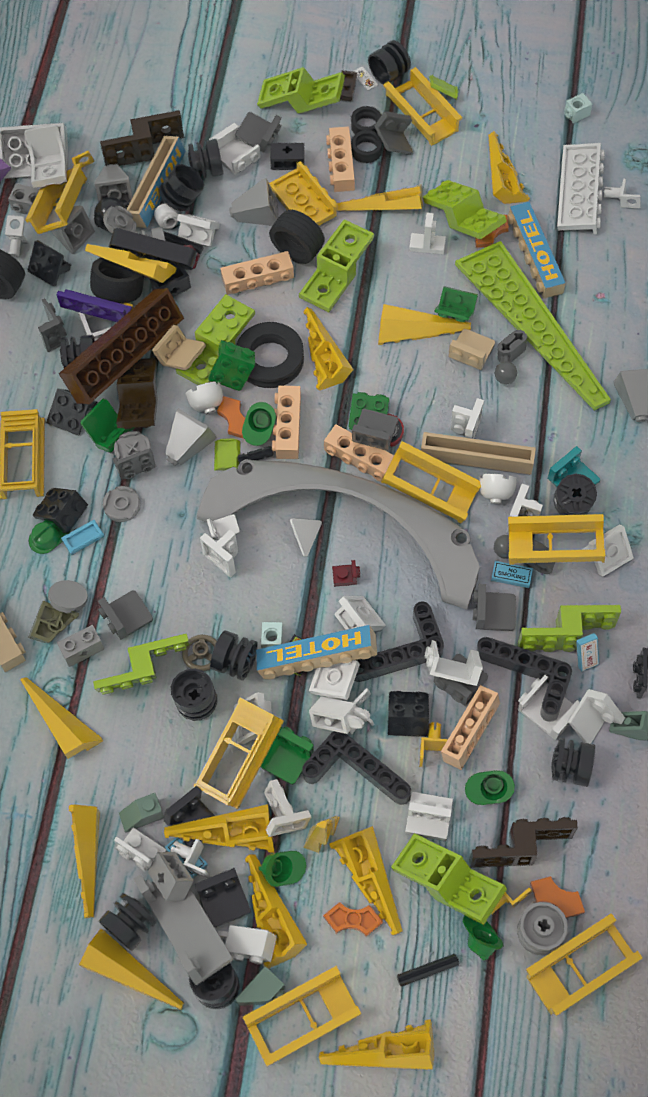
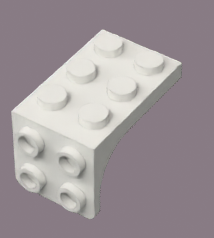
(46, 156)

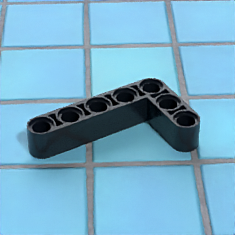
(153, 248)
(404, 651)
(530, 669)
(342, 751)

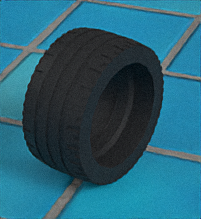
(297, 235)
(11, 275)
(115, 282)

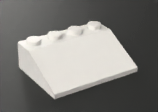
(15, 150)

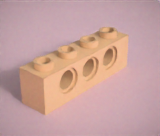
(341, 159)
(257, 272)
(341, 437)
(288, 447)
(470, 727)

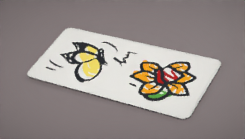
(365, 78)

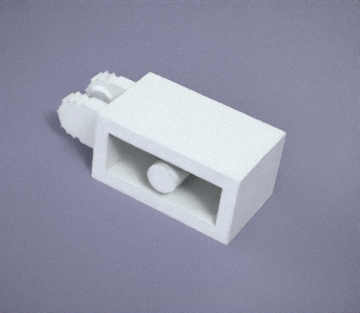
(337, 715)
(249, 943)

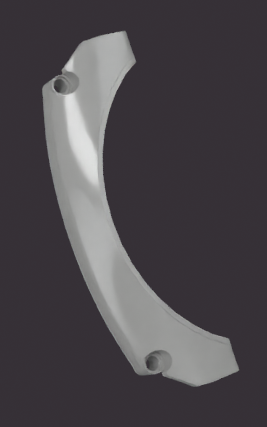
(452, 562)

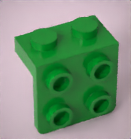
(456, 304)
(232, 365)
(362, 400)
(102, 426)
(288, 755)

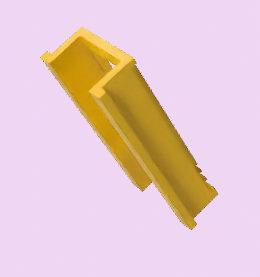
(450, 117)
(47, 198)
(23, 421)
(464, 485)
(523, 527)
(257, 721)
(550, 987)
(335, 998)

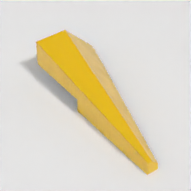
(504, 176)
(392, 200)
(150, 268)
(320, 833)
(364, 860)
(113, 962)
(403, 1049)

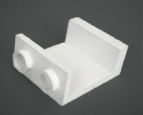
(235, 153)
(453, 670)
(531, 705)

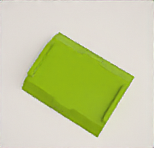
(443, 87)
(226, 454)

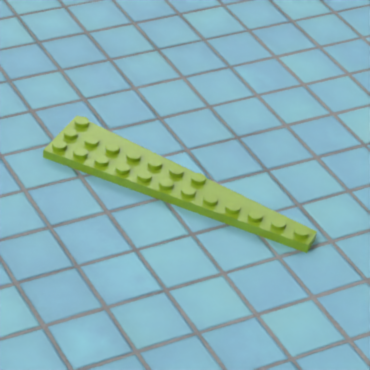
(509, 290)

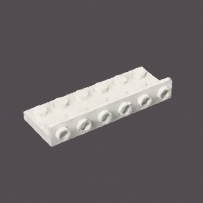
(581, 187)

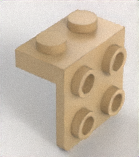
(471, 348)
(176, 350)

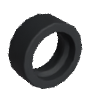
(364, 112)
(366, 156)

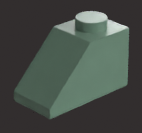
(634, 725)
(141, 812)
(261, 990)

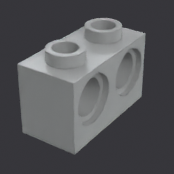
(22, 198)

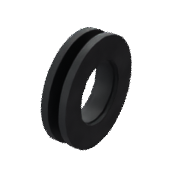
(280, 334)

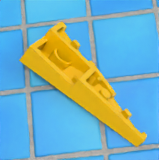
(410, 324)
(329, 361)
(66, 728)
(236, 828)
(86, 835)
(273, 916)

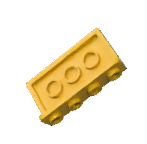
(304, 194)

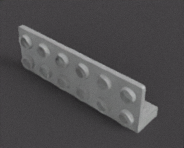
(188, 931)

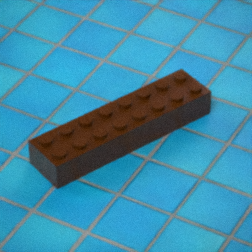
(121, 346)

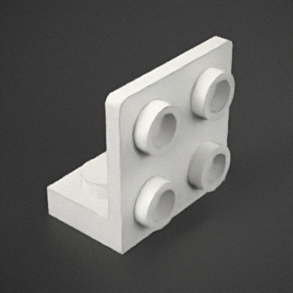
(592, 713)
(138, 848)

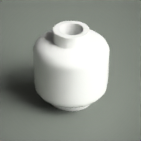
(166, 216)

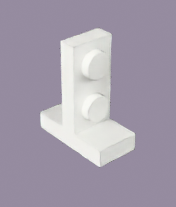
(428, 241)
(285, 819)

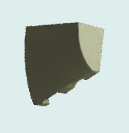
(50, 623)

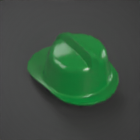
(258, 423)
(45, 537)
(489, 787)
(283, 868)
(482, 938)

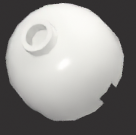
(206, 397)
(497, 487)

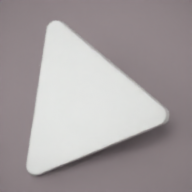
(305, 533)

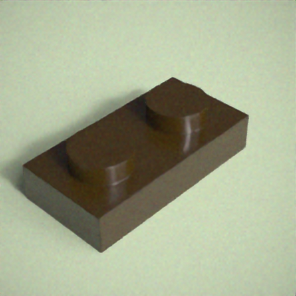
(349, 85)

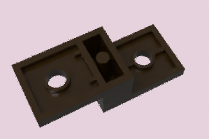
(145, 132)
(138, 395)
(523, 843)

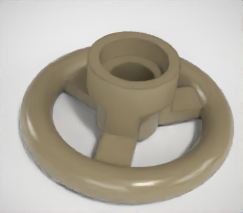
(199, 645)

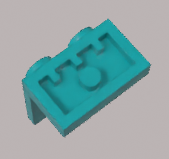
(570, 465)

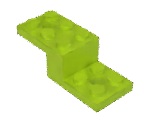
(301, 90)
(464, 209)
(336, 265)
(212, 331)
(569, 627)
(142, 664)
(449, 878)

